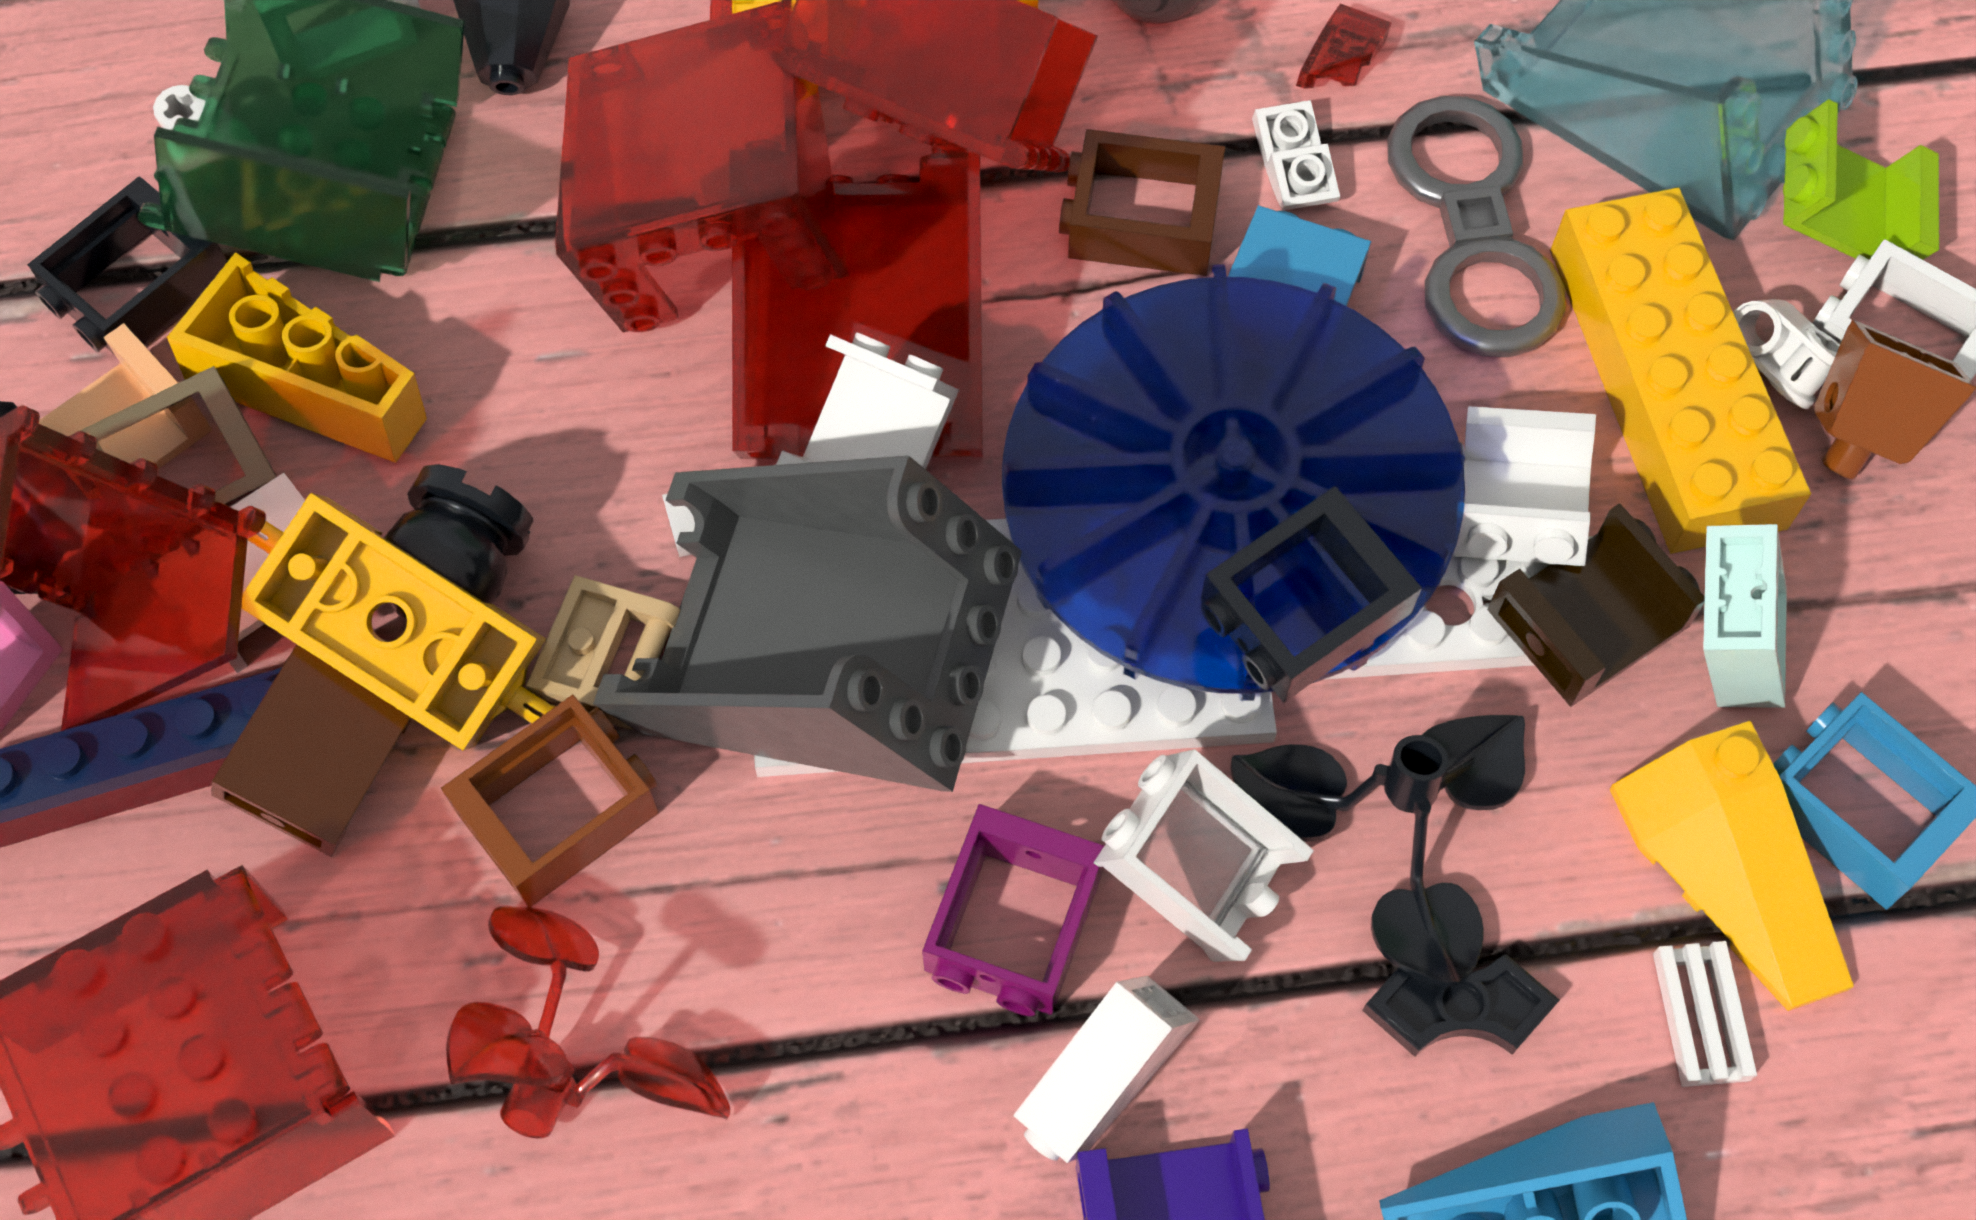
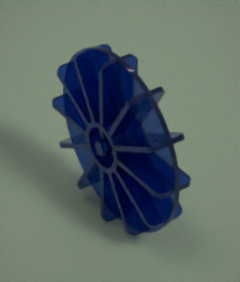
(1194, 430)

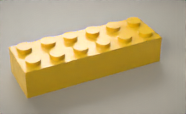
(1676, 368)

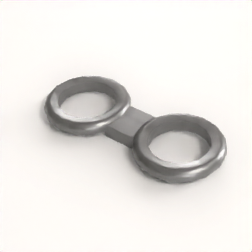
(1476, 226)

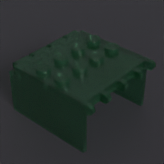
(314, 133)

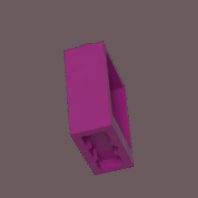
(1034, 849)

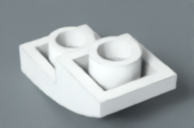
(1294, 156)

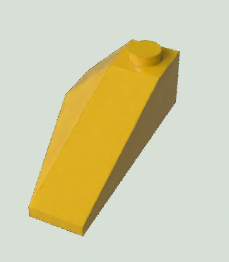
(1733, 845)

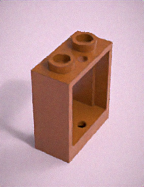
(522, 757)

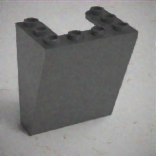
(828, 620)

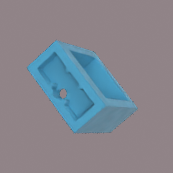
(1908, 764)

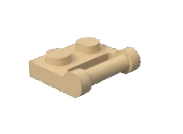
(588, 637)

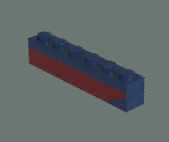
(123, 759)

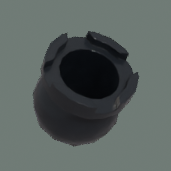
(461, 531)

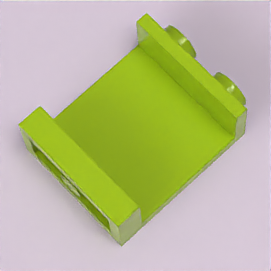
(1854, 200)

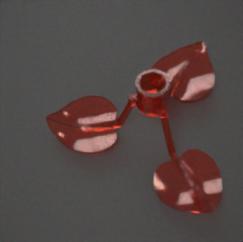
(501, 1046)

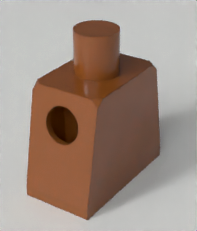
(1885, 399)

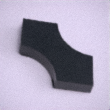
(1491, 1004)

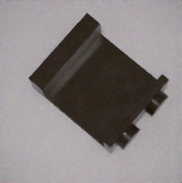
(1602, 616)

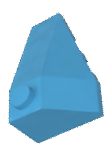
(1583, 1170)

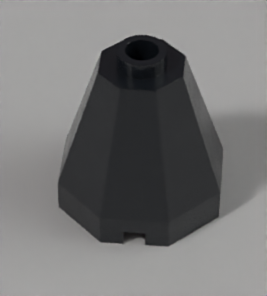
(510, 39)

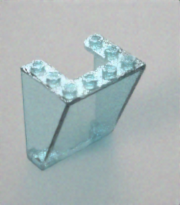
(1679, 89)

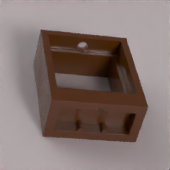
(1135, 241)

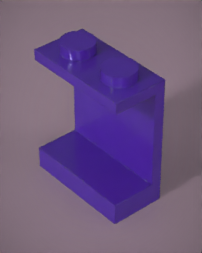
(1176, 1184)

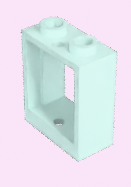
(1745, 616)

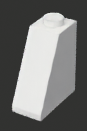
(1104, 1067)

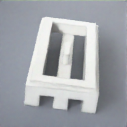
(1729, 1007)

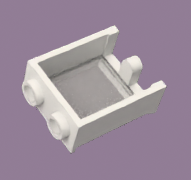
(1199, 852)

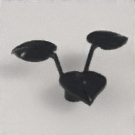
(1481, 767)

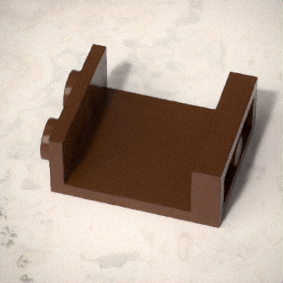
(309, 752)

